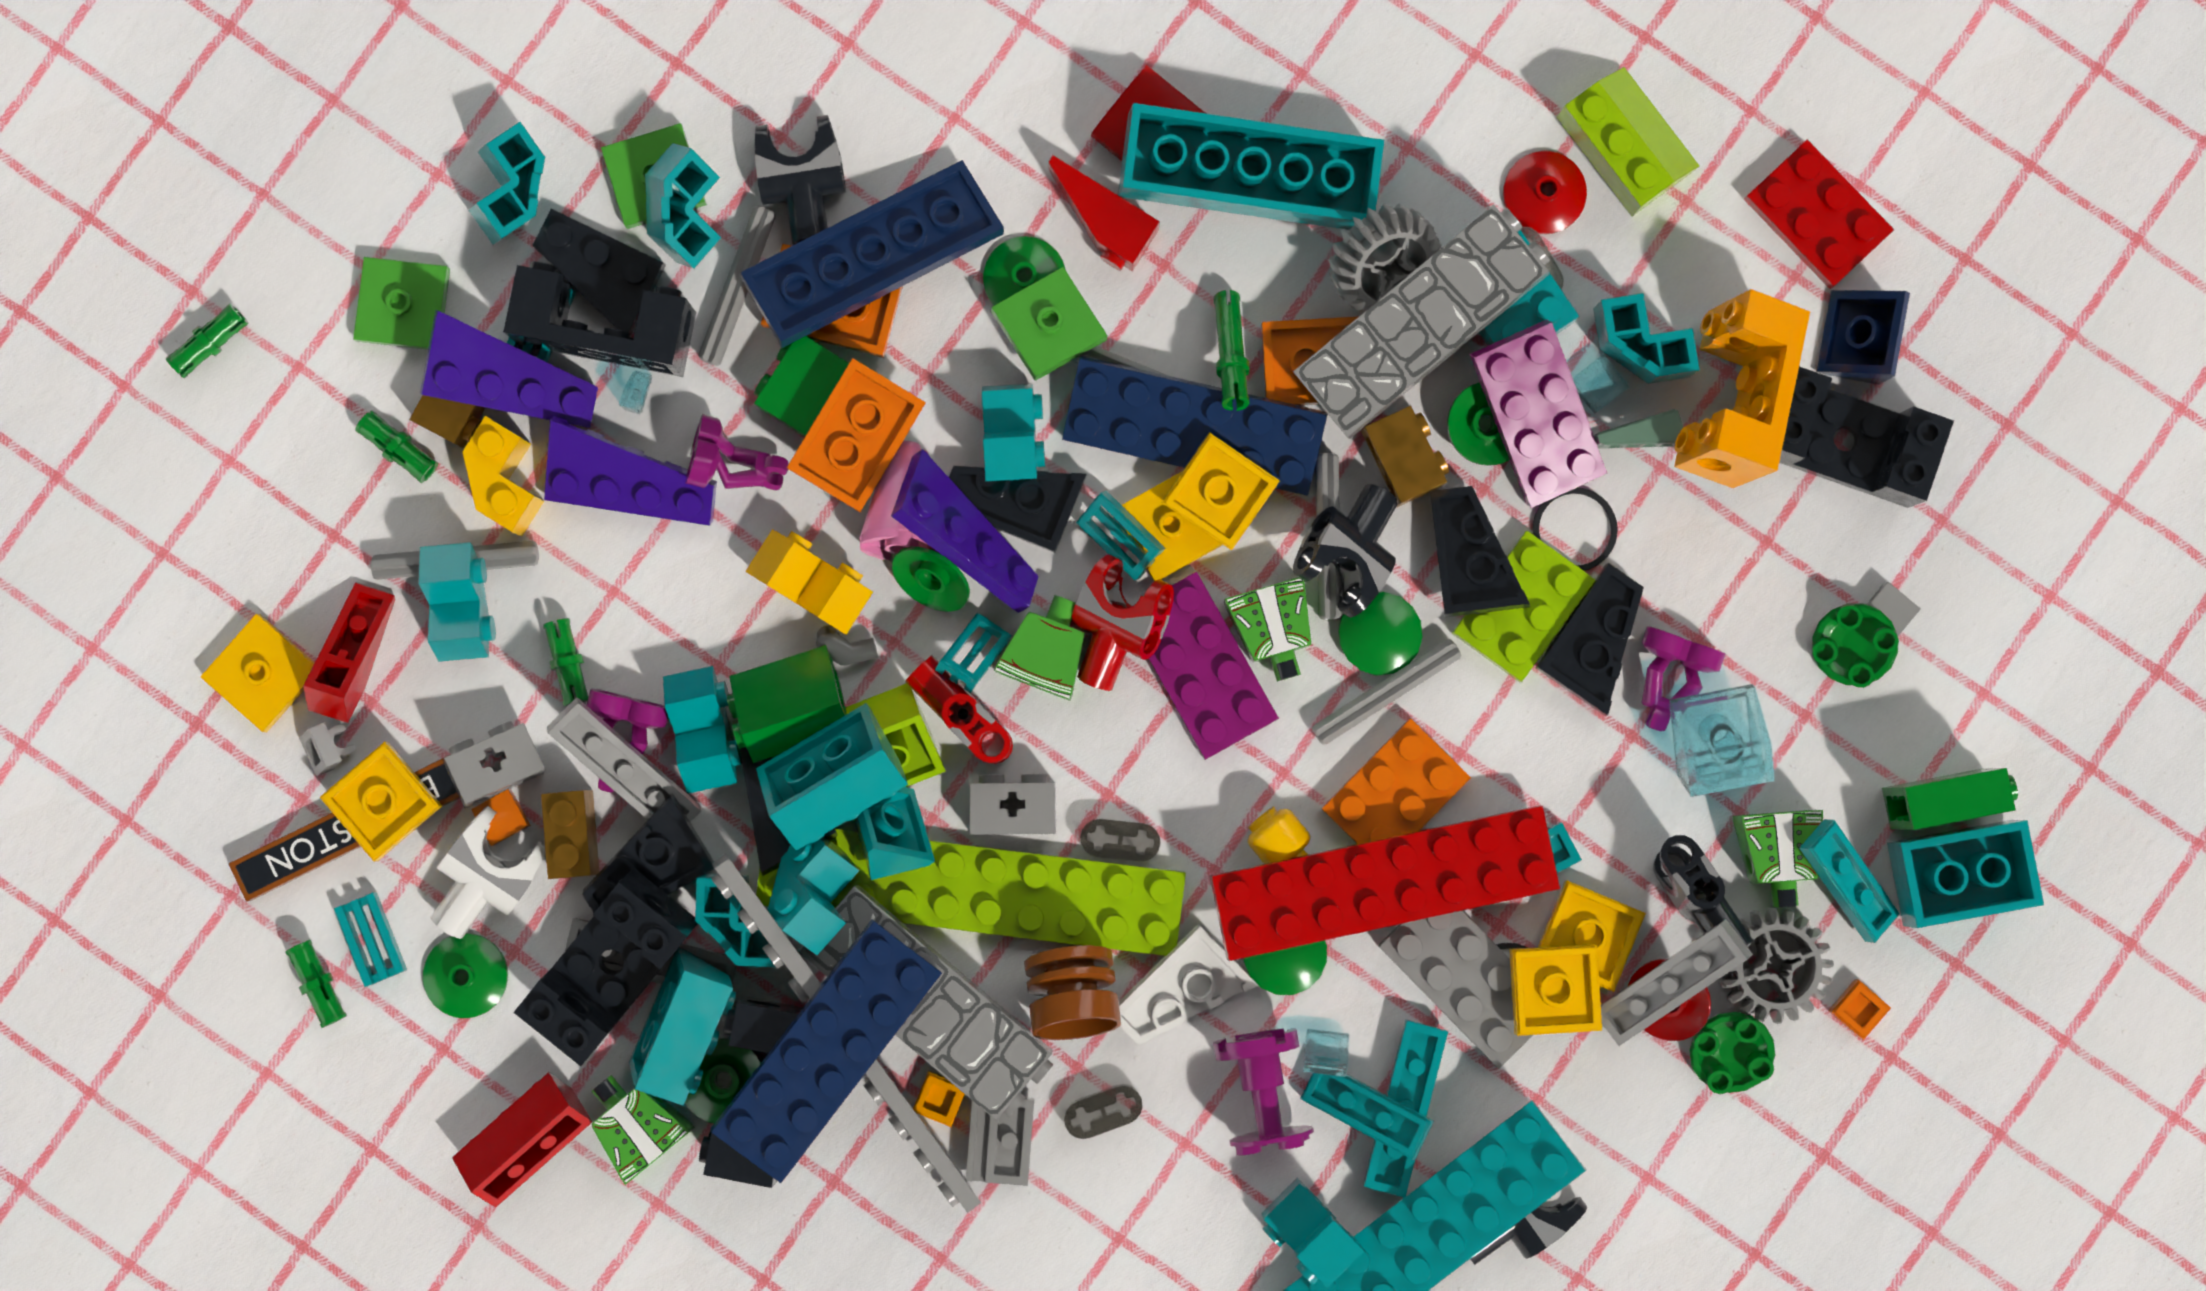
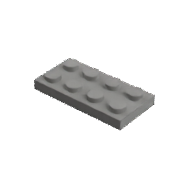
(1462, 977)

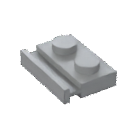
(1000, 1147)

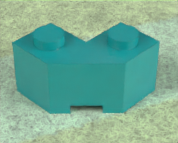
(518, 169)
(672, 191)
(1627, 339)
(1011, 432)
(456, 595)
(701, 729)
(805, 889)
(725, 926)
(1312, 1233)

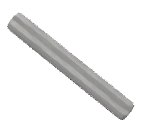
(734, 290)
(1328, 495)
(495, 556)
(1386, 691)

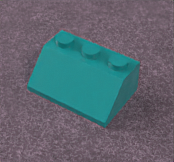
(830, 777)
(681, 1028)

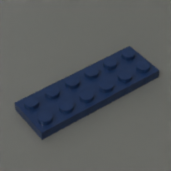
(872, 253)
(1171, 416)
(825, 1051)

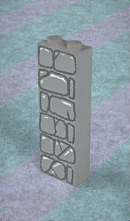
(1423, 320)
(955, 1023)

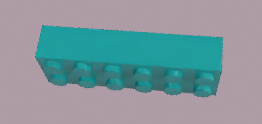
(1249, 167)

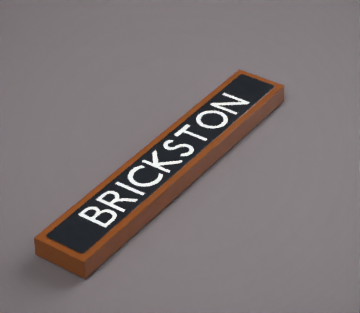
(317, 844)

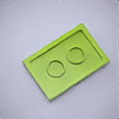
(1520, 636)

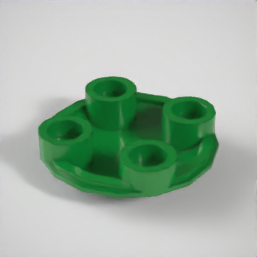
(1381, 636)
(1855, 644)
(1288, 969)
(1732, 1053)

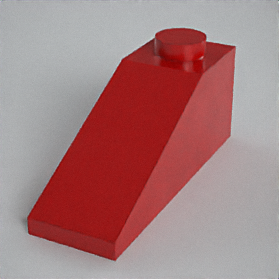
(1110, 221)
(348, 654)

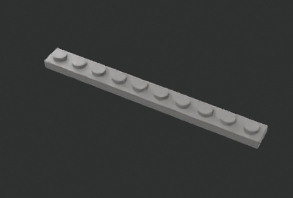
(880, 1085)

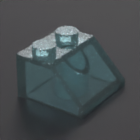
(1721, 740)

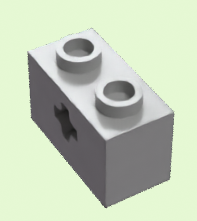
(478, 783)
(990, 819)

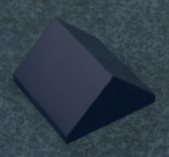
(1863, 334)

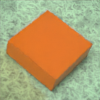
(508, 819)
(1859, 1009)

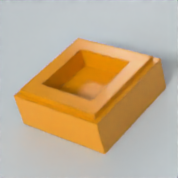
(938, 1099)

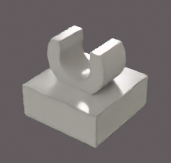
(321, 749)

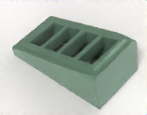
(1652, 431)

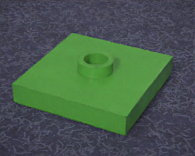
(628, 164)
(399, 302)
(1049, 323)

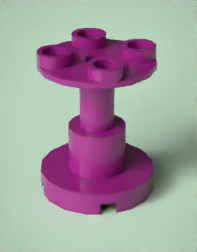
(1261, 1074)

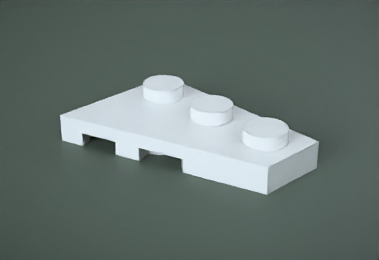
(1181, 986)

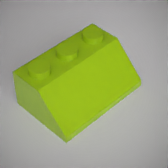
(1627, 140)
(906, 731)

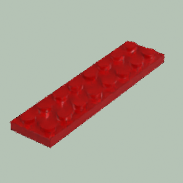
(1384, 882)

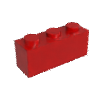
(521, 1140)

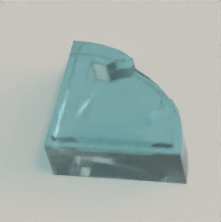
(635, 392)

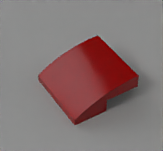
(1145, 89)

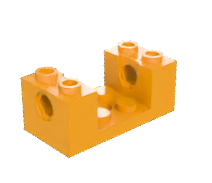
(1768, 343)

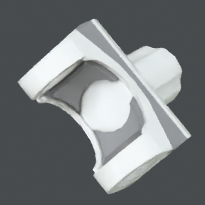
(481, 877)

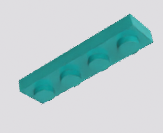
(1412, 1085)

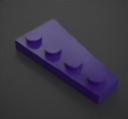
(491, 374)
(612, 477)
(956, 529)

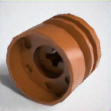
(1073, 999)

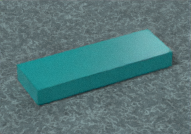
(1849, 880)
(1369, 1112)

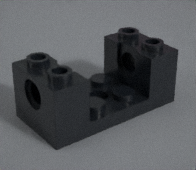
(541, 310)
(1891, 453)
(583, 998)
(757, 1027)

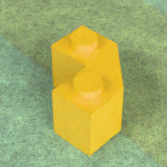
(490, 462)
(809, 581)

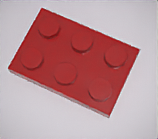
(1818, 214)

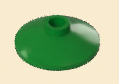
(1010, 257)
(1464, 432)
(930, 579)
(485, 969)
(710, 1097)

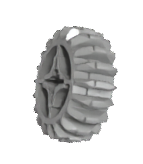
(1381, 250)
(1781, 982)

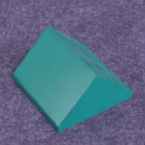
(894, 835)

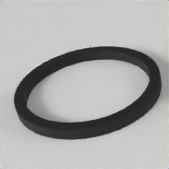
(1613, 523)

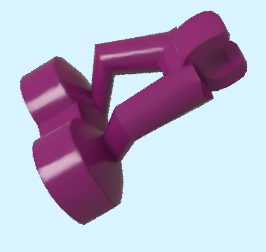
(707, 458)
(1669, 648)
(638, 712)

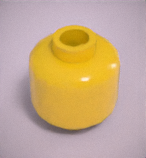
(1278, 836)

